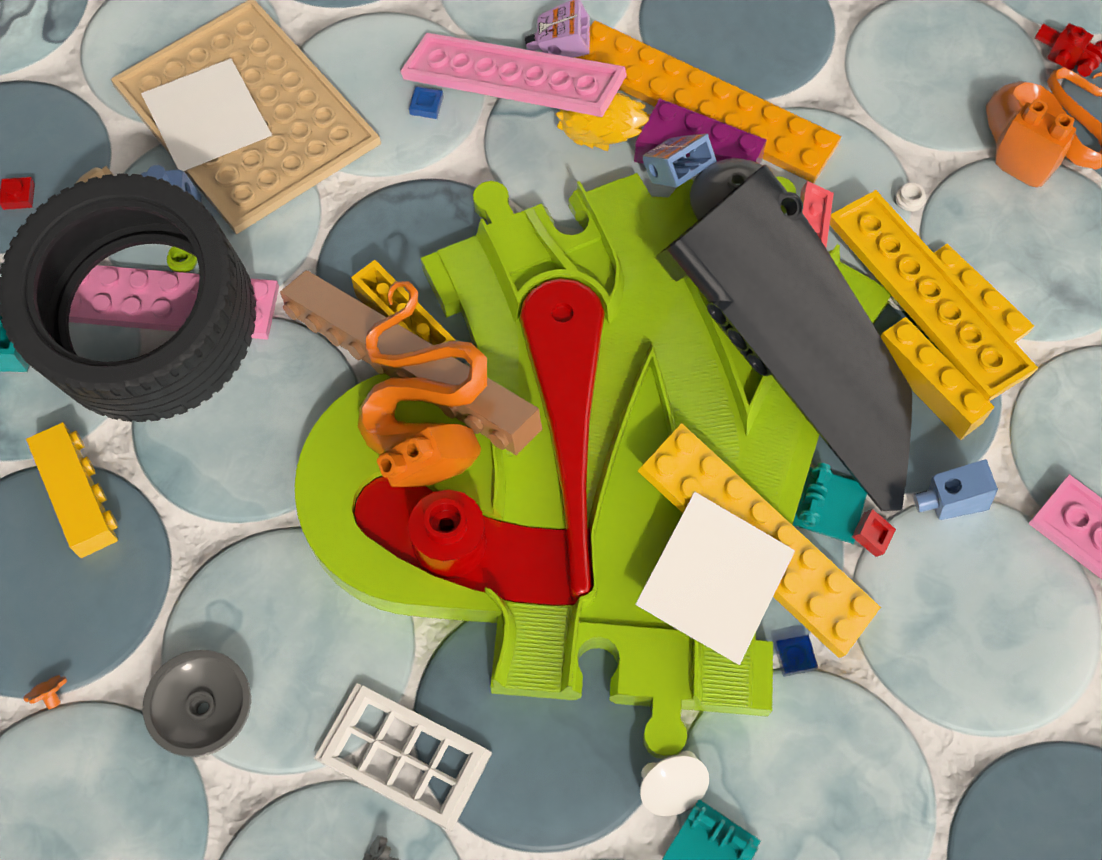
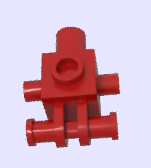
(1071, 48)

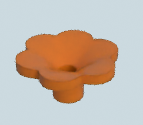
(47, 692)

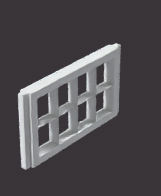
(461, 786)

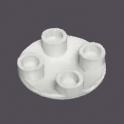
(673, 784)

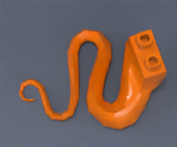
(1035, 130)
(419, 451)

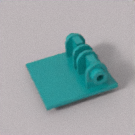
(830, 504)
(711, 837)

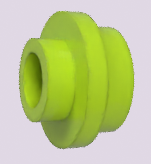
(175, 255)

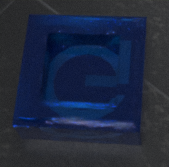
(795, 655)

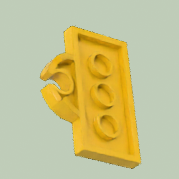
(1002, 311)

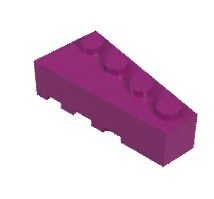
(675, 121)

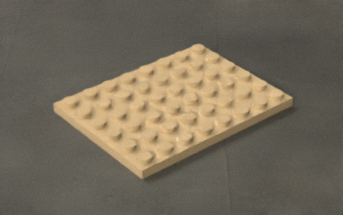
(308, 118)

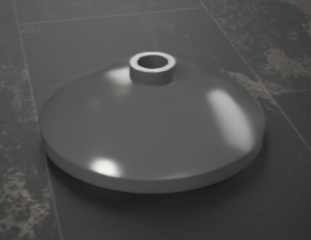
(717, 182)
(180, 689)

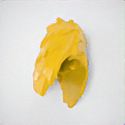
(620, 122)

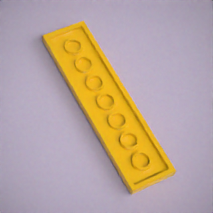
(932, 295)
(812, 584)

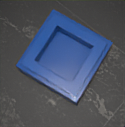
(426, 102)

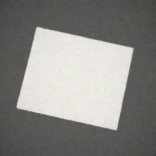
(206, 115)
(716, 578)

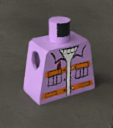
(562, 31)

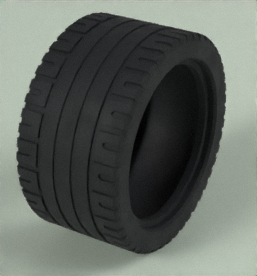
(73, 237)

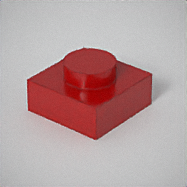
(17, 193)
(874, 533)

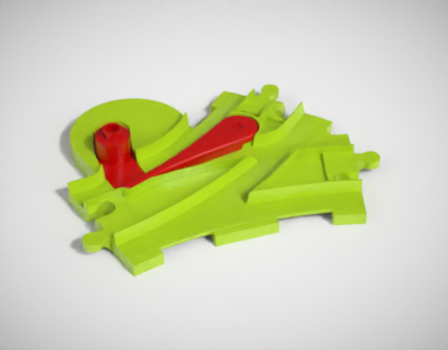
(568, 525)

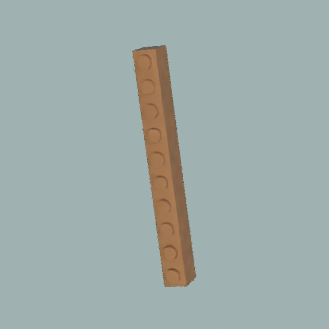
(345, 322)

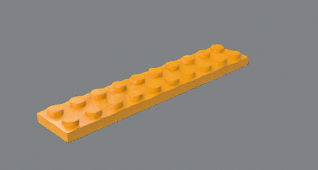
(654, 75)

